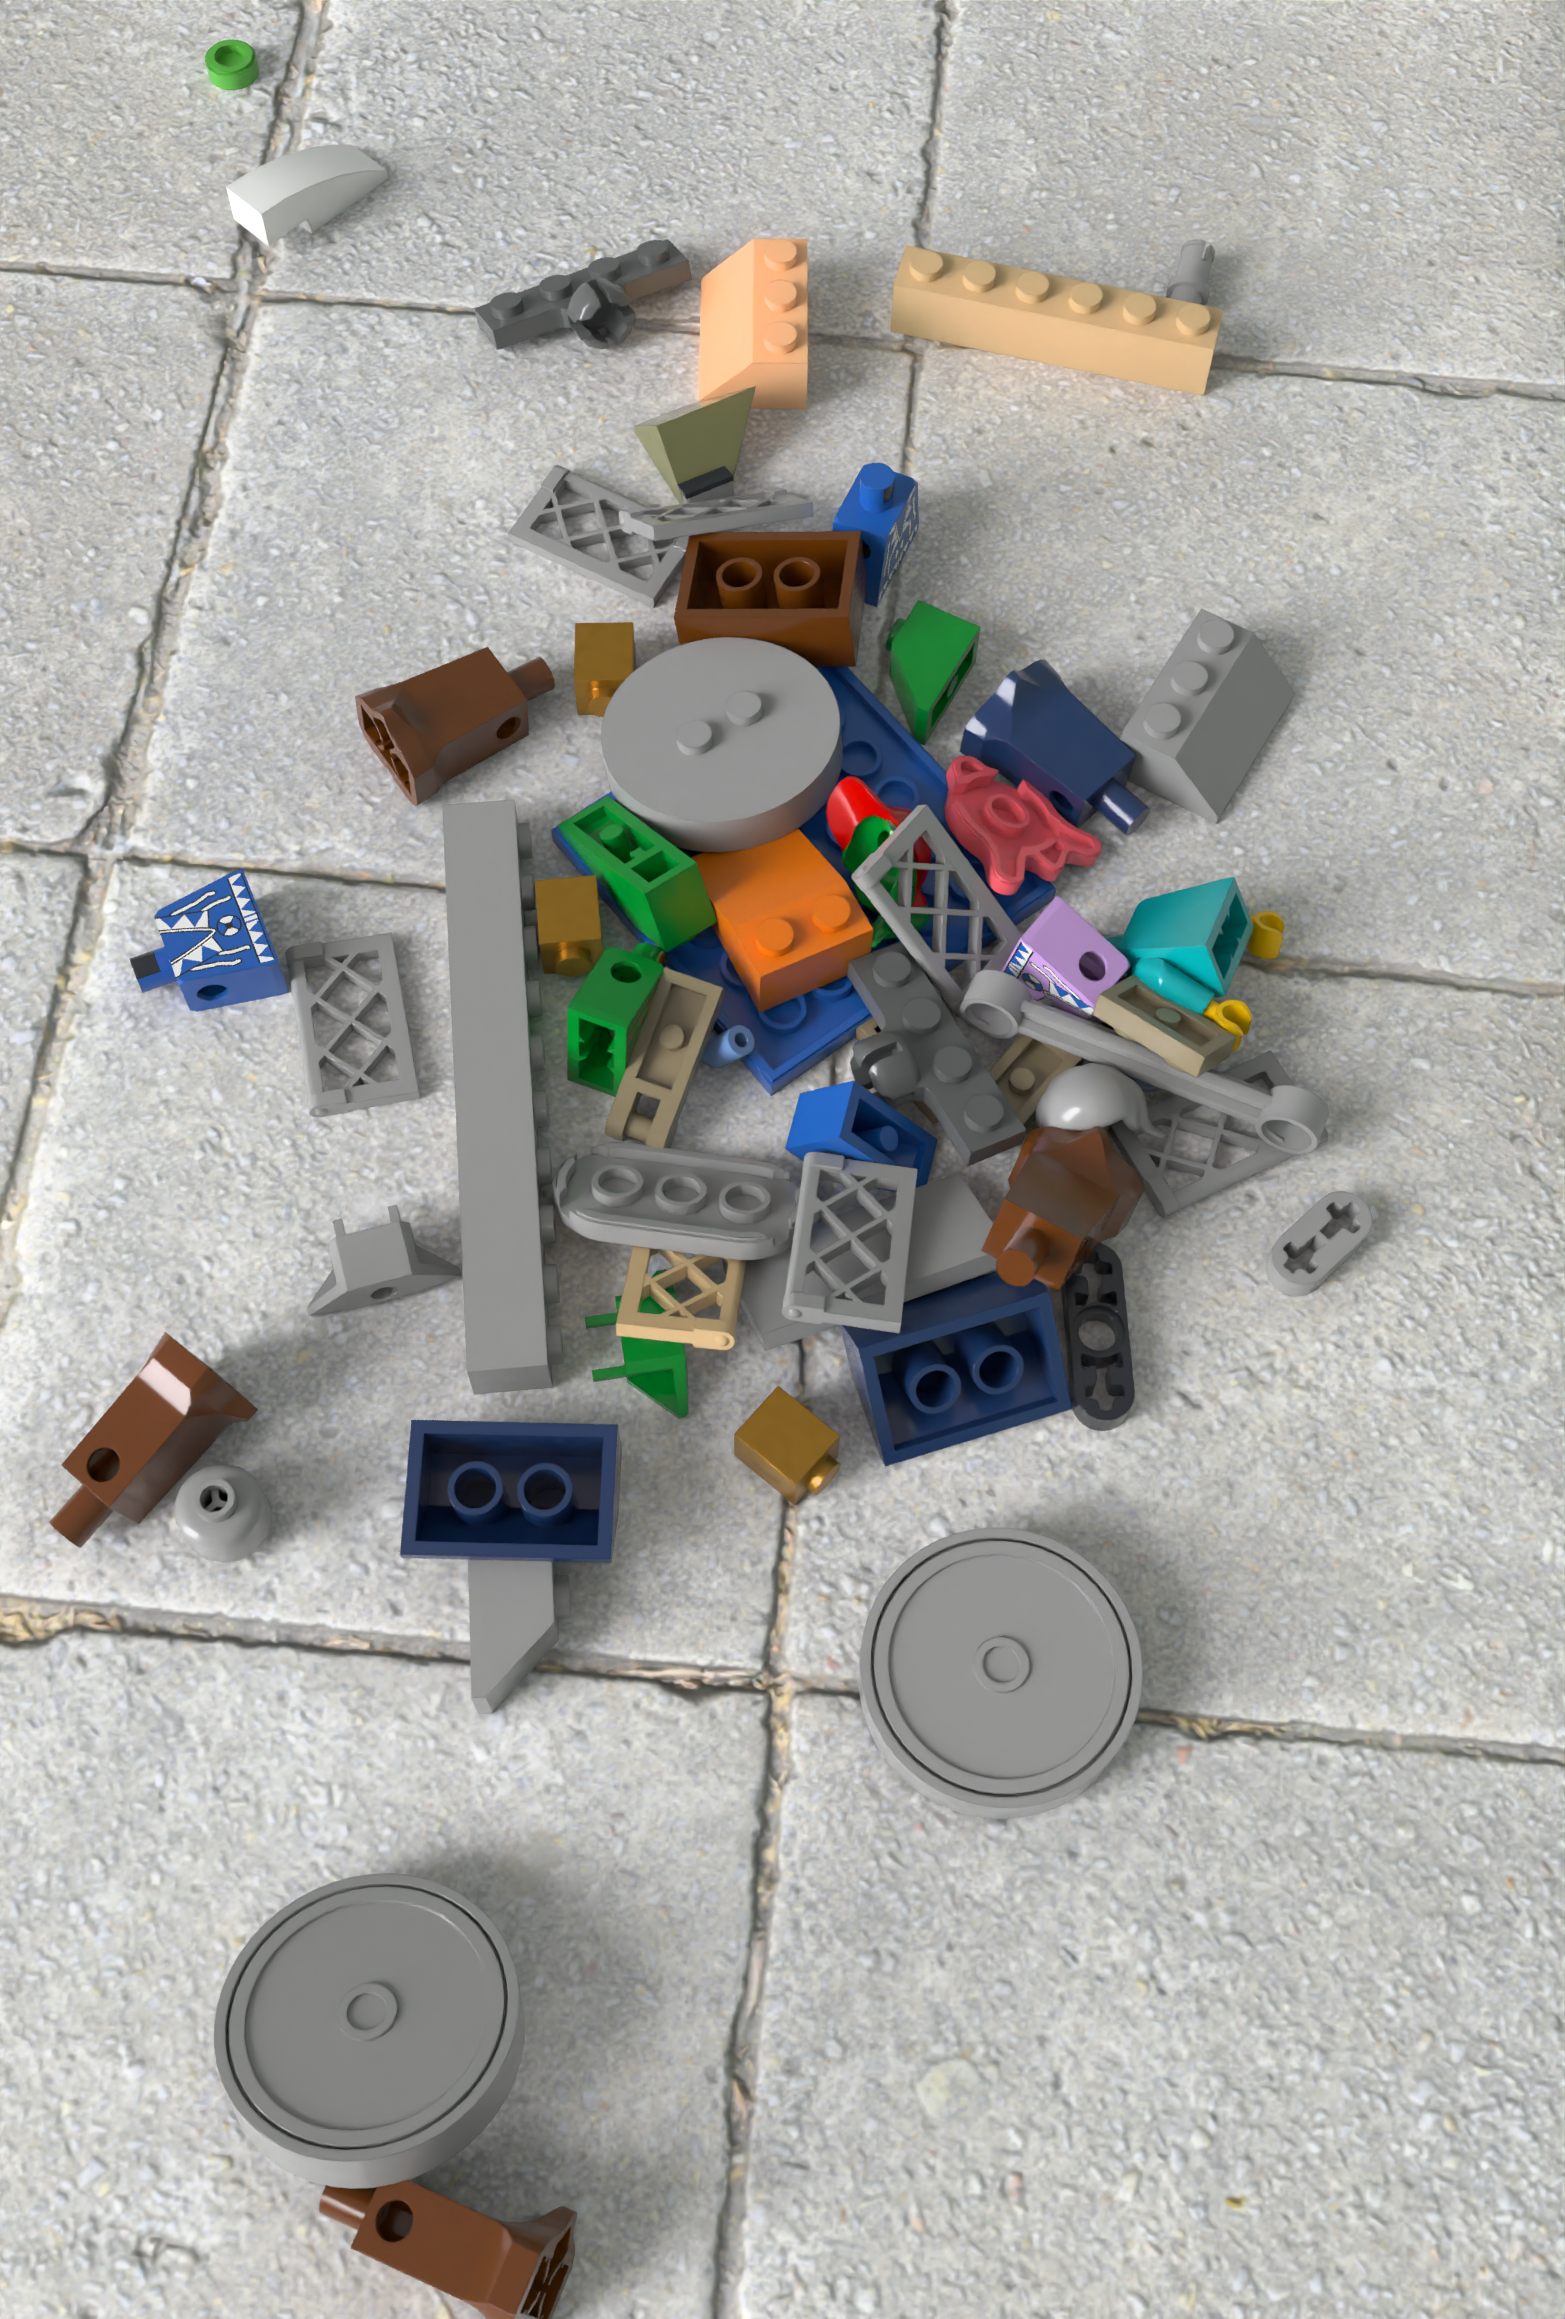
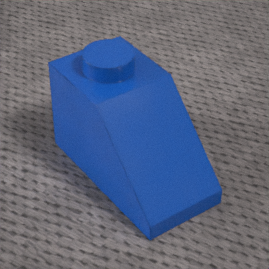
(860, 1127)

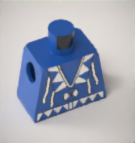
(887, 514)
(213, 948)

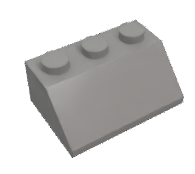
(1206, 717)

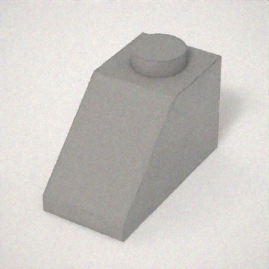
(511, 1623)

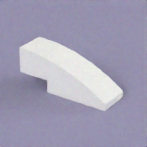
(302, 190)

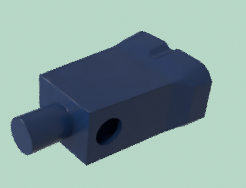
(1058, 746)

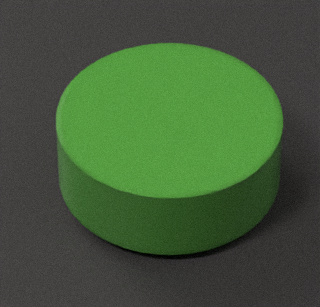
(231, 64)

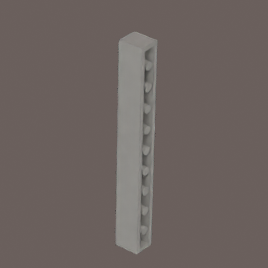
(497, 1101)

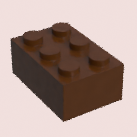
(777, 589)

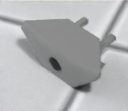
(377, 1267)

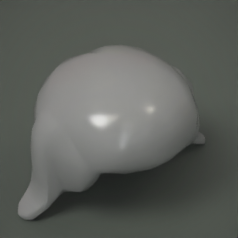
(1094, 1097)

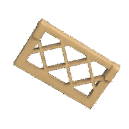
(678, 1322)

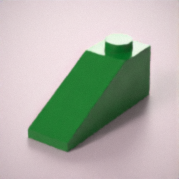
(642, 873)

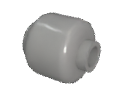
(223, 1513)

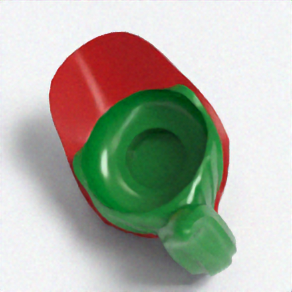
(860, 827)

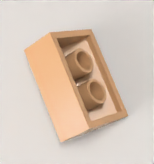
(757, 325)

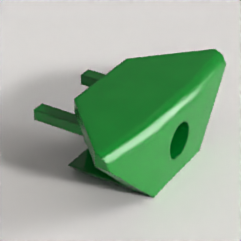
(650, 1365)

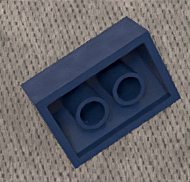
(959, 1367)
(511, 1491)

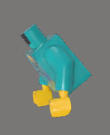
(1192, 944)

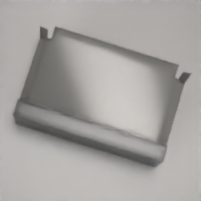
(708, 486)

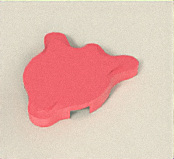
(1011, 827)

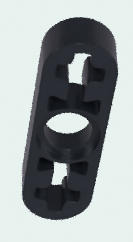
(1118, 1379)

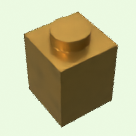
(601, 663)
(569, 924)
(788, 1447)

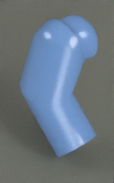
(728, 1046)

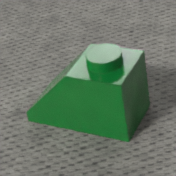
(929, 664)

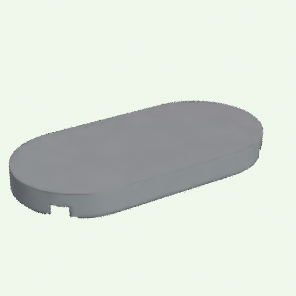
(678, 1201)

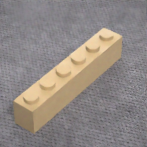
(1055, 320)

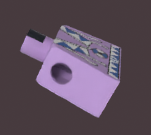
(1066, 961)

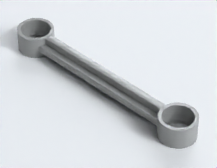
(1283, 1117)

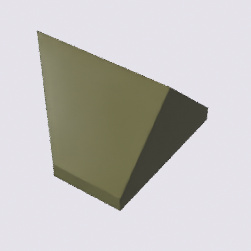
(697, 437)

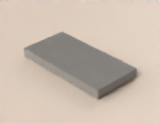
(943, 1251)

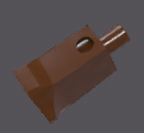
(449, 718)
(1061, 1203)
(148, 1439)
(484, 2261)

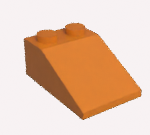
(784, 917)

